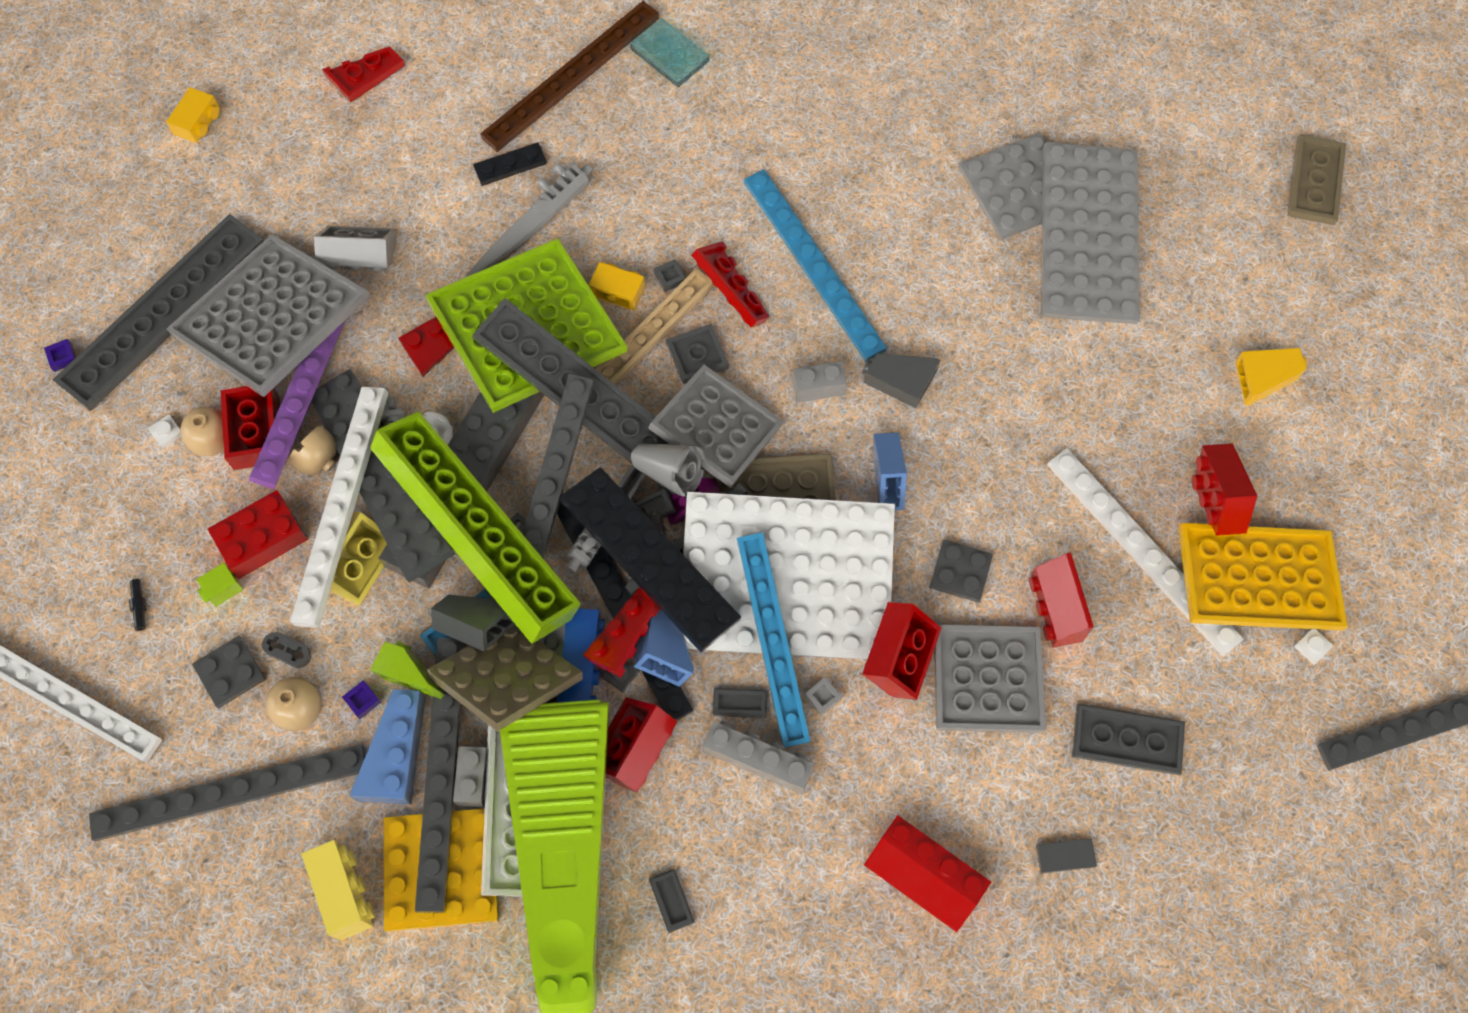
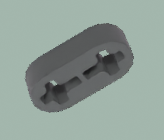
(284, 655)

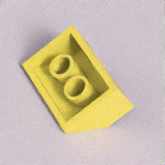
(359, 559)

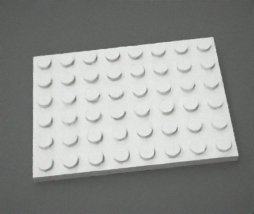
(825, 562)

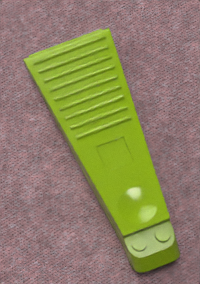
(557, 816)

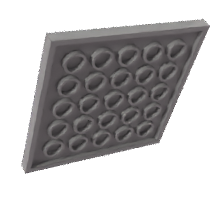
(268, 314)

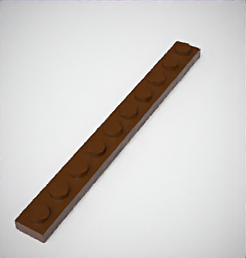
(569, 76)

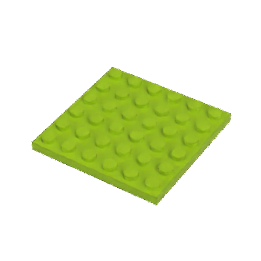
(548, 291)

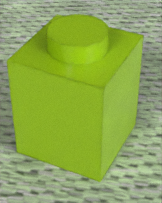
(218, 585)

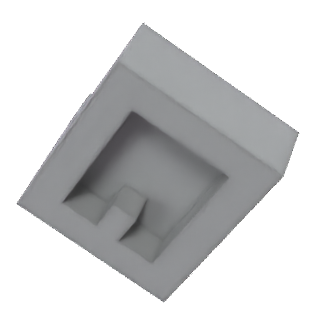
(390, 413)

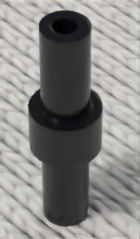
(137, 604)

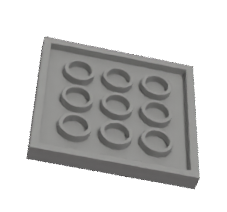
(1009, 185)
(719, 421)
(989, 679)

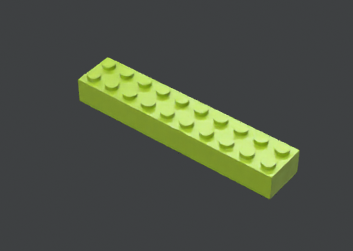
(475, 526)

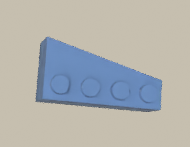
(392, 755)

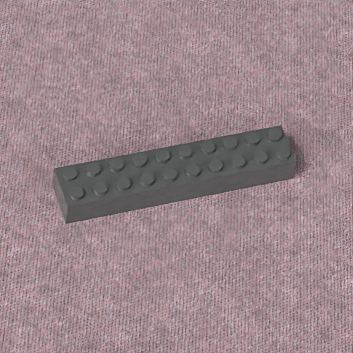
(482, 446)

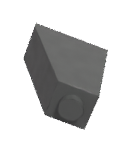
(901, 376)
(471, 620)

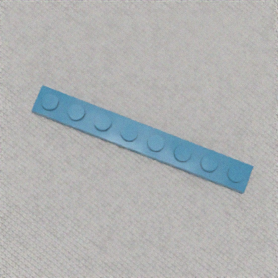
(773, 640)

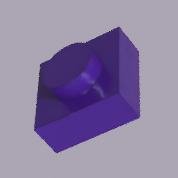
(60, 354)
(361, 699)

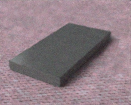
(1128, 739)

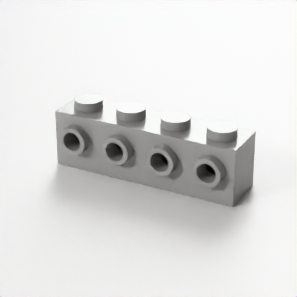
(758, 757)

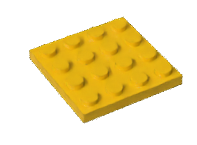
(464, 882)

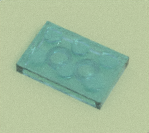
(669, 52)

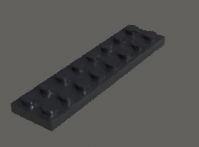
(650, 559)

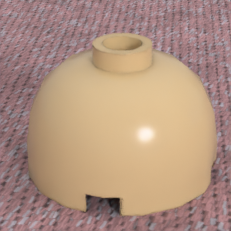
(203, 431)
(314, 453)
(293, 704)

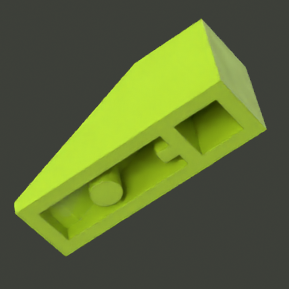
(403, 668)

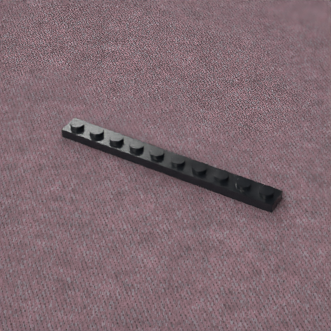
(615, 595)

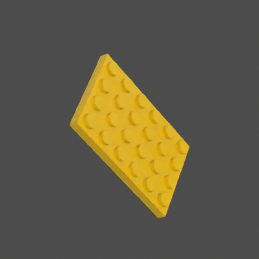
(1262, 578)

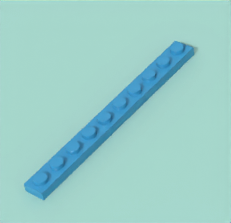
(815, 265)

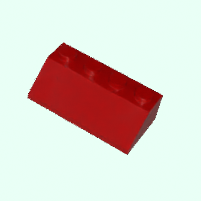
(927, 873)

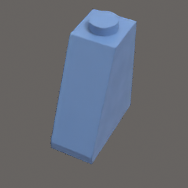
(889, 469)
(663, 651)

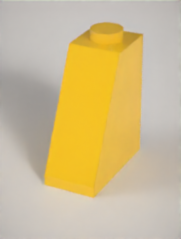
(1268, 371)

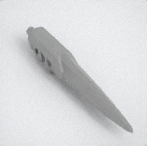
(547, 206)
(586, 545)

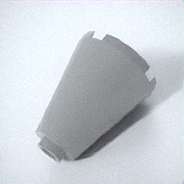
(670, 465)

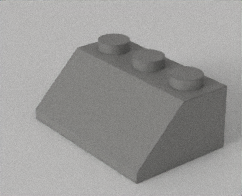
(355, 247)

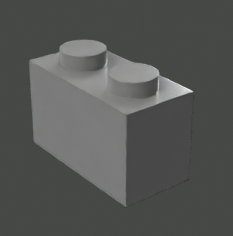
(819, 381)
(470, 777)

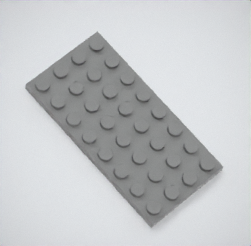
(1090, 233)

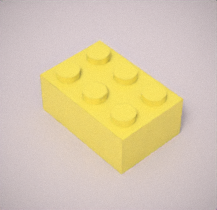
(338, 890)

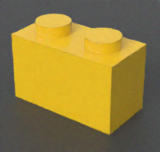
(193, 115)
(617, 285)

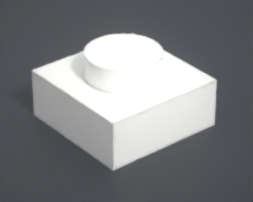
(165, 431)
(1313, 646)

